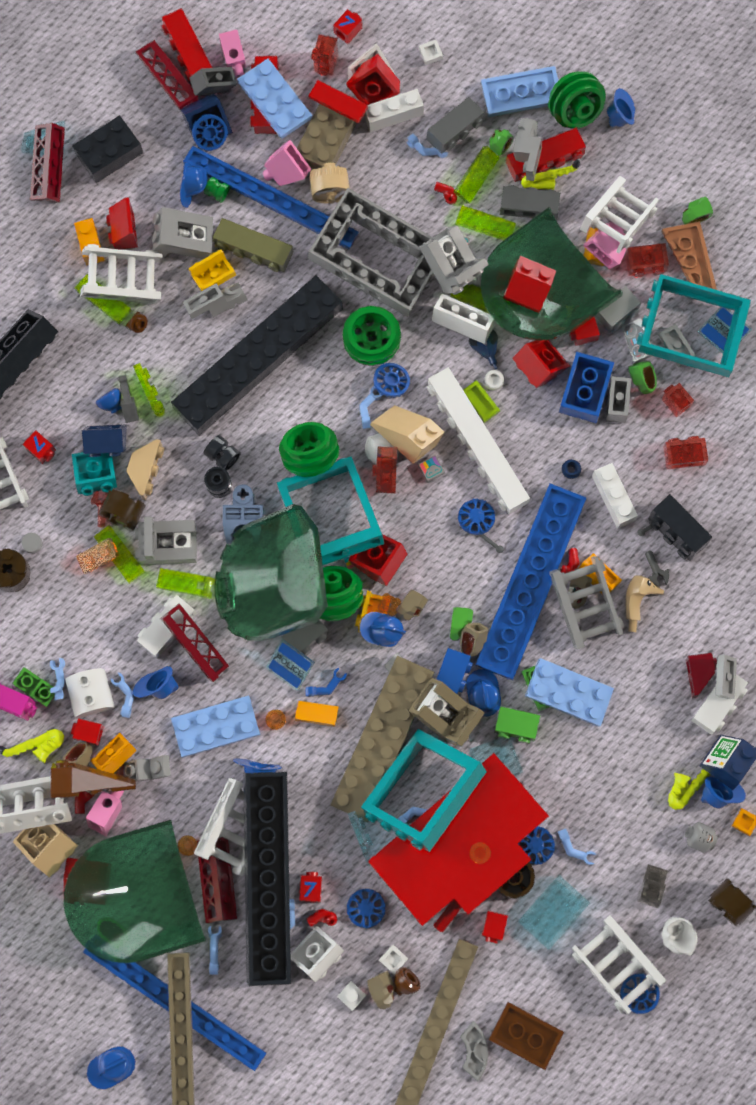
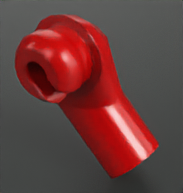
(449, 195)
(573, 561)
(80, 802)
(324, 916)

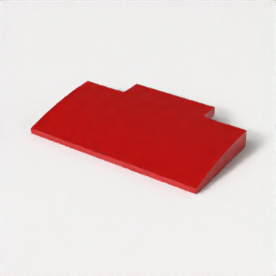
(495, 814)

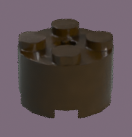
(121, 509)
(20, 571)
(517, 890)
(733, 902)

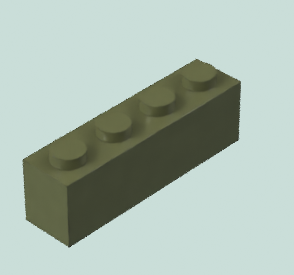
(253, 245)

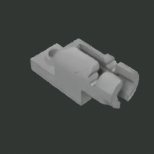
(528, 147)
(215, 300)

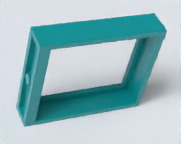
(737, 304)
(349, 544)
(449, 807)

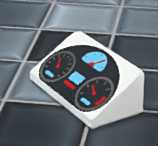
(631, 334)

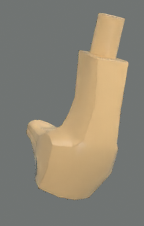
(637, 589)

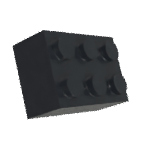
(108, 149)
(679, 528)

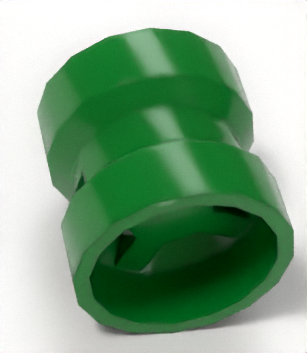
(216, 189)

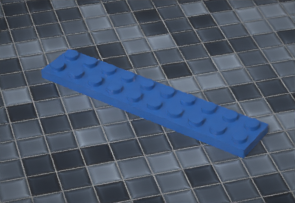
(530, 582)

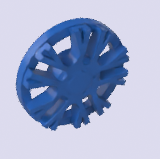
(209, 132)
(391, 380)
(476, 516)
(536, 845)
(366, 908)
(643, 997)

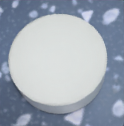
(494, 380)

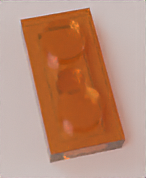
(97, 556)

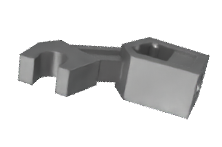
(128, 403)

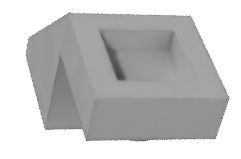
(148, 768)

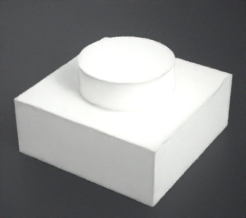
(430, 52)
(393, 959)
(351, 995)

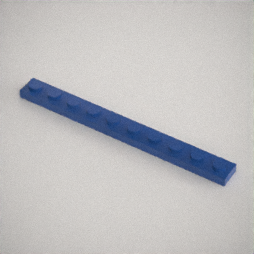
(265, 194)
(201, 1020)

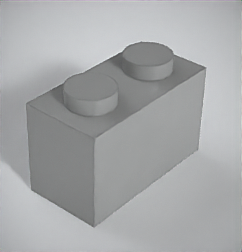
(620, 310)
(618, 399)

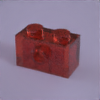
(325, 55)
(647, 260)
(685, 453)
(386, 470)

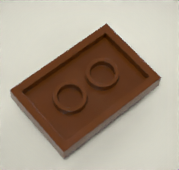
(526, 1035)

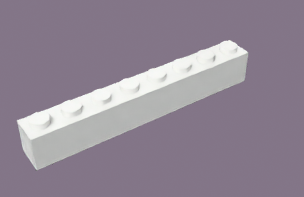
(478, 441)

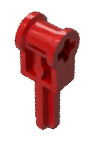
(447, 916)

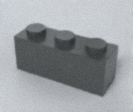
(455, 125)
(528, 201)

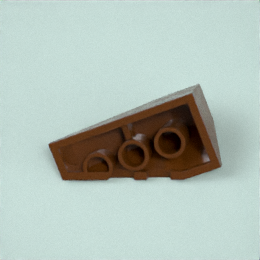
(73, 778)

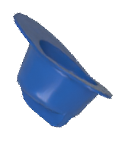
(621, 109)
(192, 183)
(381, 629)
(158, 684)
(484, 691)
(256, 767)
(720, 795)
(111, 1067)

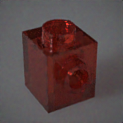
(677, 399)

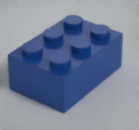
(586, 387)

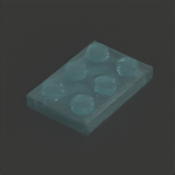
(553, 912)

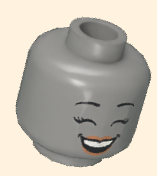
(701, 837)

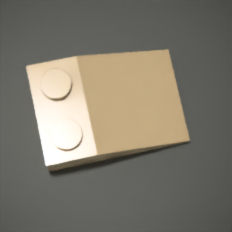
(408, 431)
(45, 847)

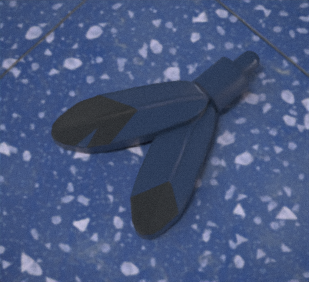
(487, 351)

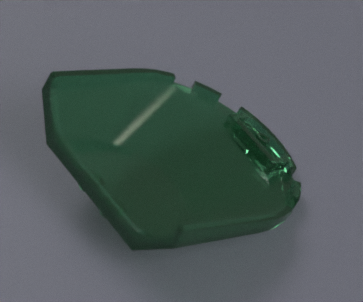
(575, 293)
(272, 576)
(132, 897)

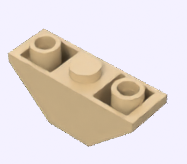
(144, 467)

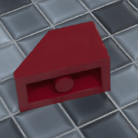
(700, 671)

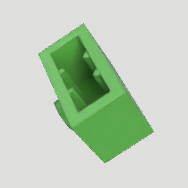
(517, 724)

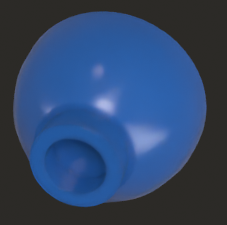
(110, 401)

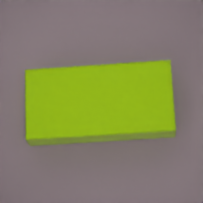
(481, 401)

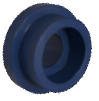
(571, 463)

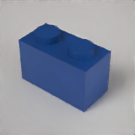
(453, 670)

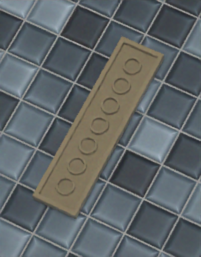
(382, 735)

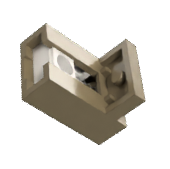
(456, 722)

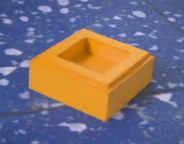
(745, 822)

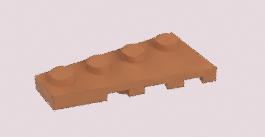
(691, 253)

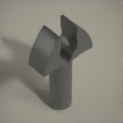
(656, 570)

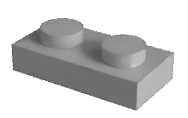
(674, 340)
(726, 677)

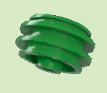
(577, 99)
(373, 352)
(309, 449)
(343, 593)

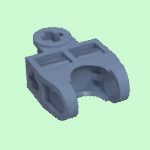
(240, 512)

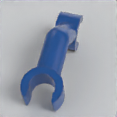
(314, 691)

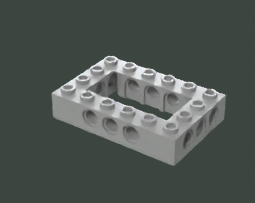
(387, 226)

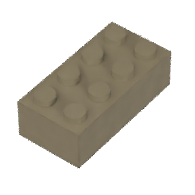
(325, 137)

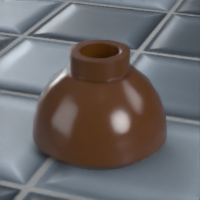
(406, 982)

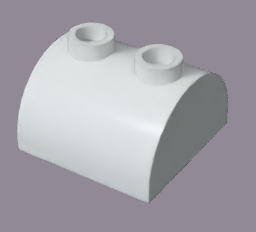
(89, 692)
(316, 954)

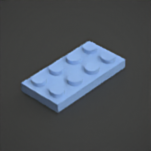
(518, 91)
(274, 98)
(569, 692)
(215, 726)

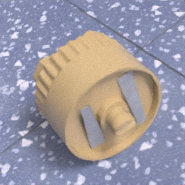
(328, 183)

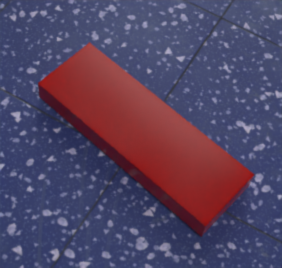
(338, 101)

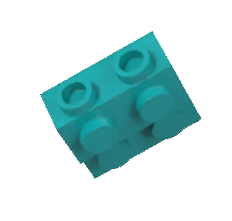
(93, 473)

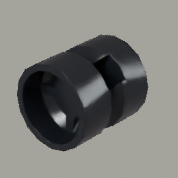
(219, 450)
(218, 482)

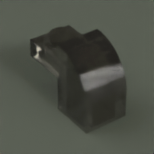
(652, 886)

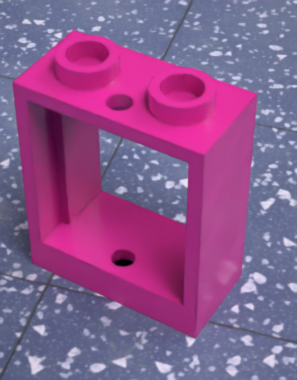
(17, 703)

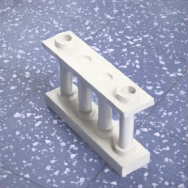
(609, 200)
(130, 292)
(21, 494)
(27, 791)
(215, 828)
(625, 945)

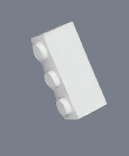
(394, 110)
(463, 318)
(614, 495)
(157, 635)
(715, 708)

